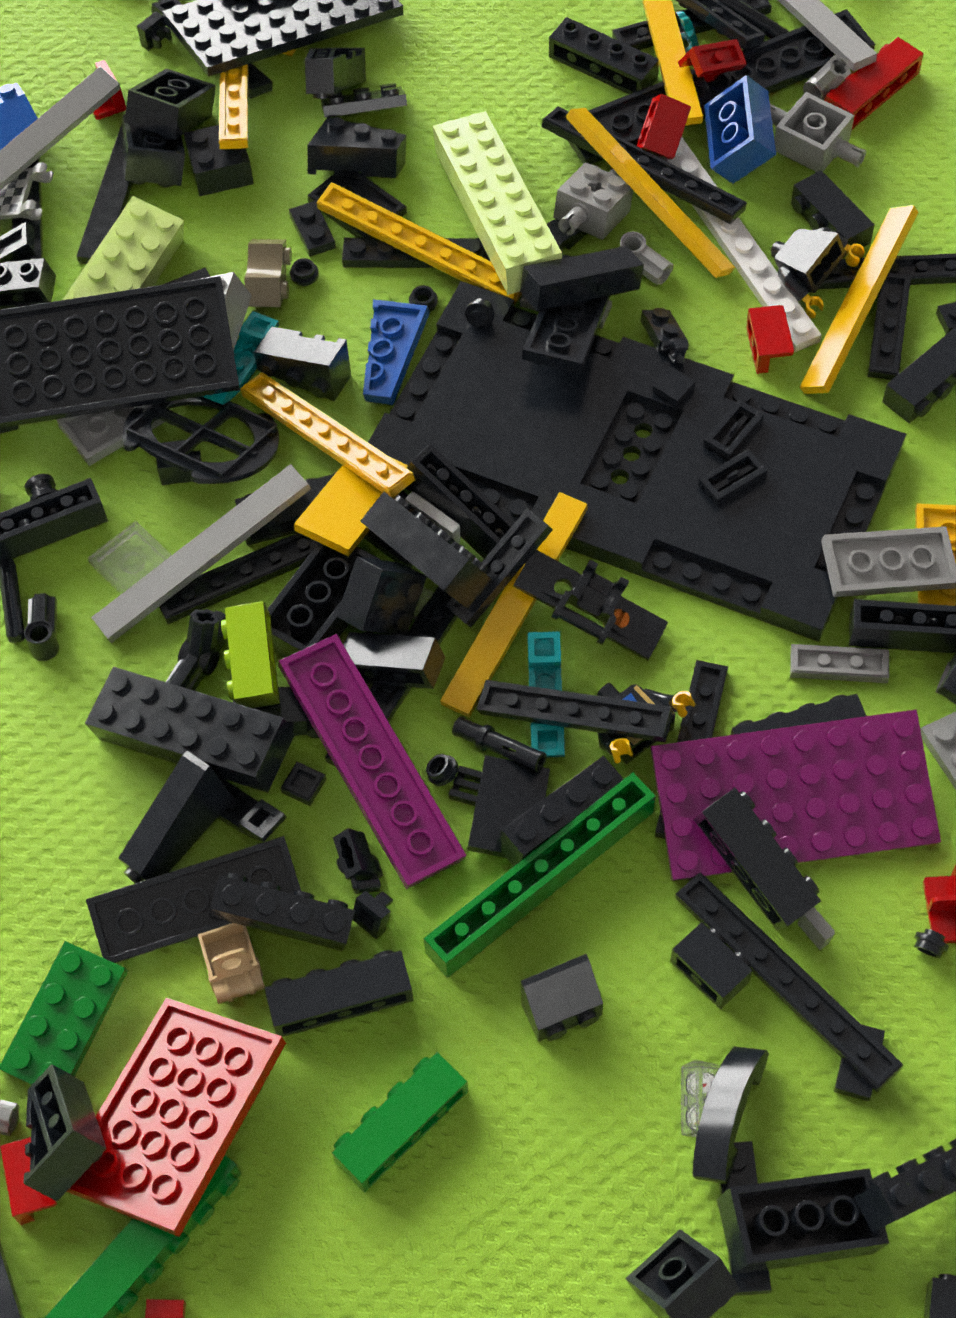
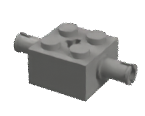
(815, 133)
(592, 201)

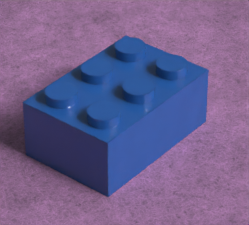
(739, 129)

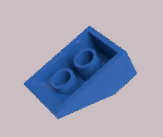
(15, 113)

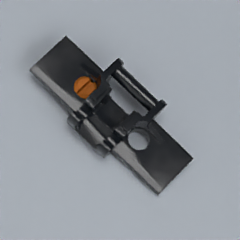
(622, 619)

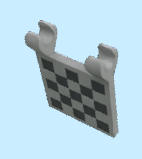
(15, 194)

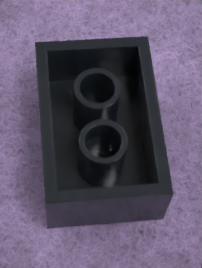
(169, 104)

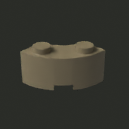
(267, 272)

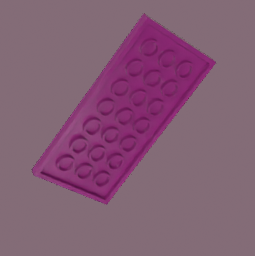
(819, 786)

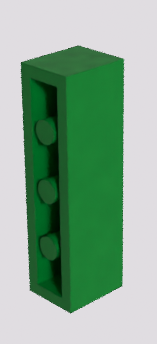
(399, 1121)

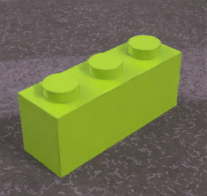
(250, 655)

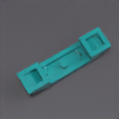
(250, 336)
(545, 672)

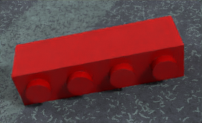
(878, 81)

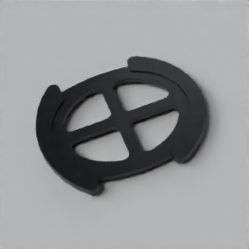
(251, 459)

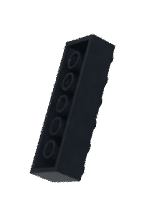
(170, 720)

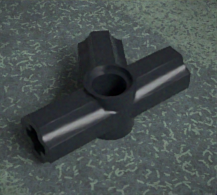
(201, 649)

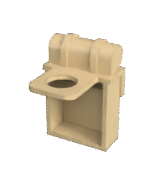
(231, 962)

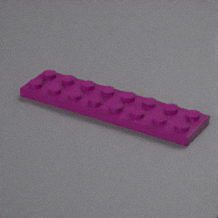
(372, 761)

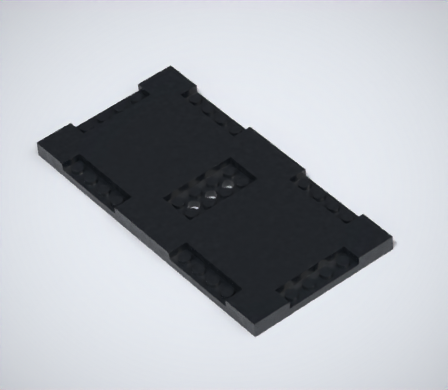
(547, 431)

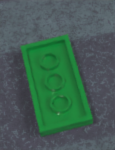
(64, 1014)

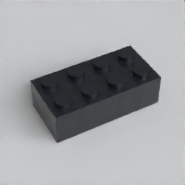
(429, 549)
(311, 600)
(757, 859)
(797, 1221)

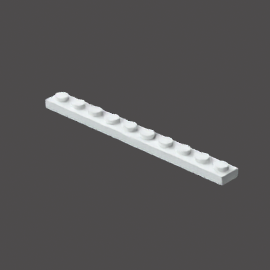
(750, 259)

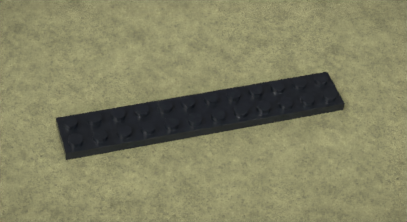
(771, 64)

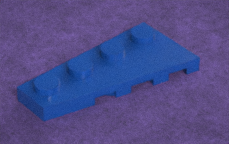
(393, 341)

